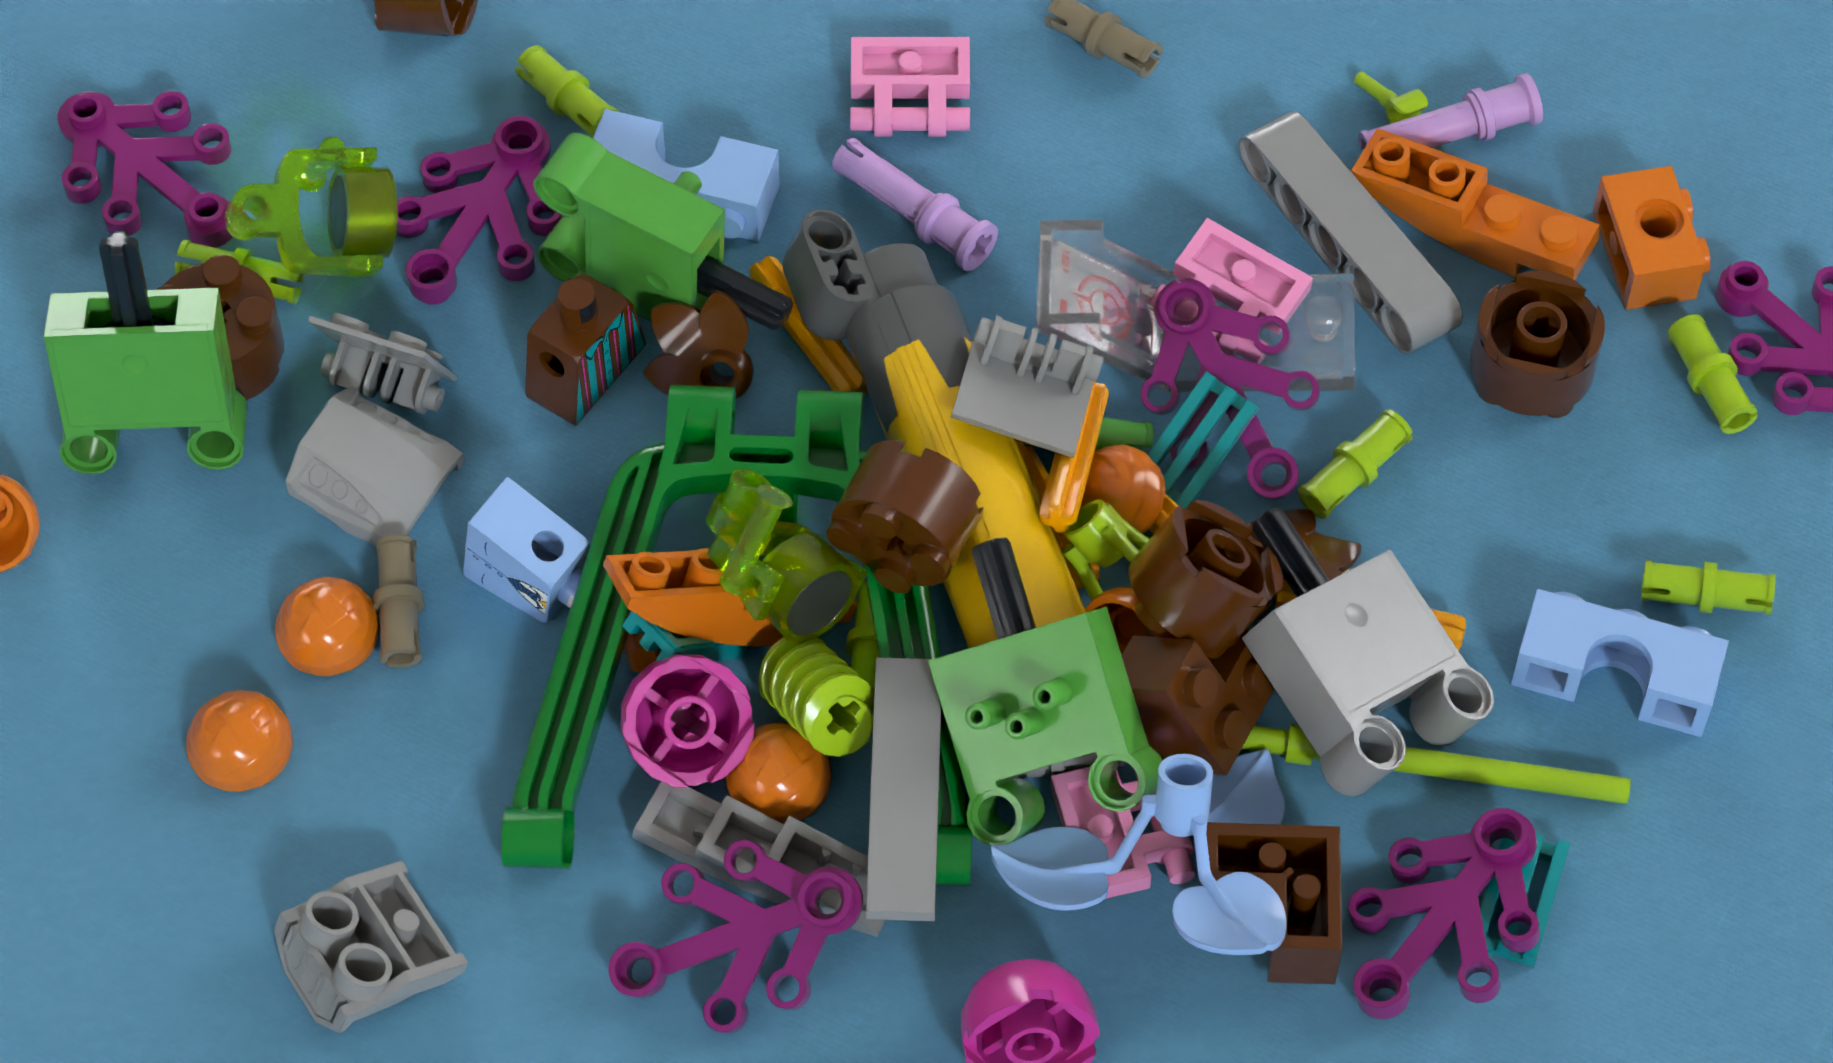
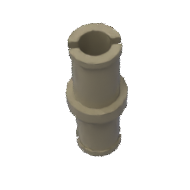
(1104, 36)
(398, 601)

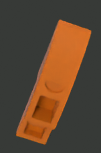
(1458, 208)
(686, 597)

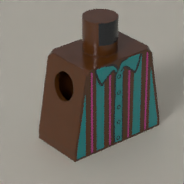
(580, 347)

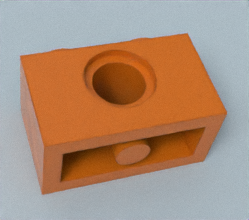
(1646, 267)

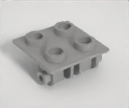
(366, 355)
(1027, 386)

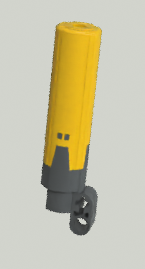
(912, 361)

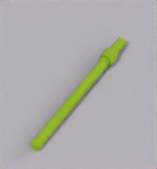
(1460, 767)

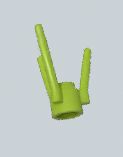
(1101, 538)

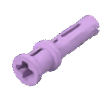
(1477, 115)
(934, 215)

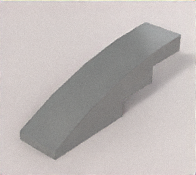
(904, 792)
(701, 829)

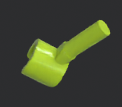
(1396, 107)

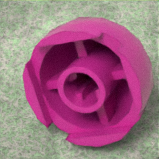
(687, 720)
(1029, 1016)

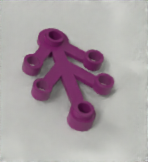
(143, 159)
(477, 204)
(1812, 351)
(1228, 370)
(1448, 904)
(749, 932)

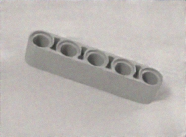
(1350, 231)

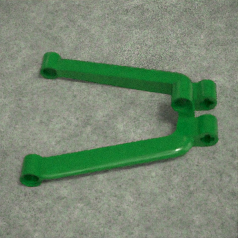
(694, 460)

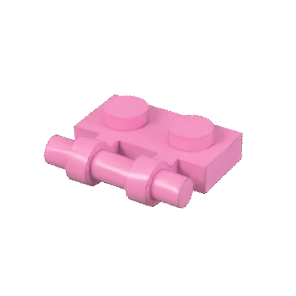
(910, 70)
(1240, 278)
(1080, 810)

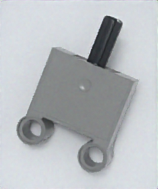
(1355, 651)

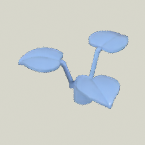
(1226, 916)

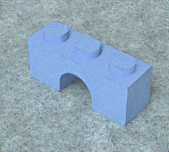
(736, 176)
(1670, 662)

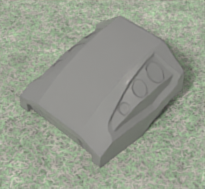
(369, 468)
(363, 947)

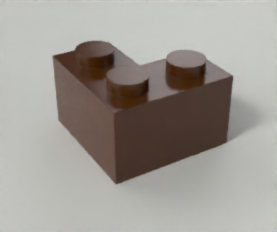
(1196, 700)
(1306, 874)

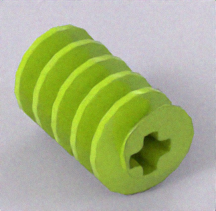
(818, 695)

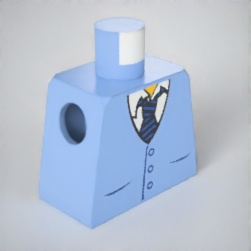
(524, 552)

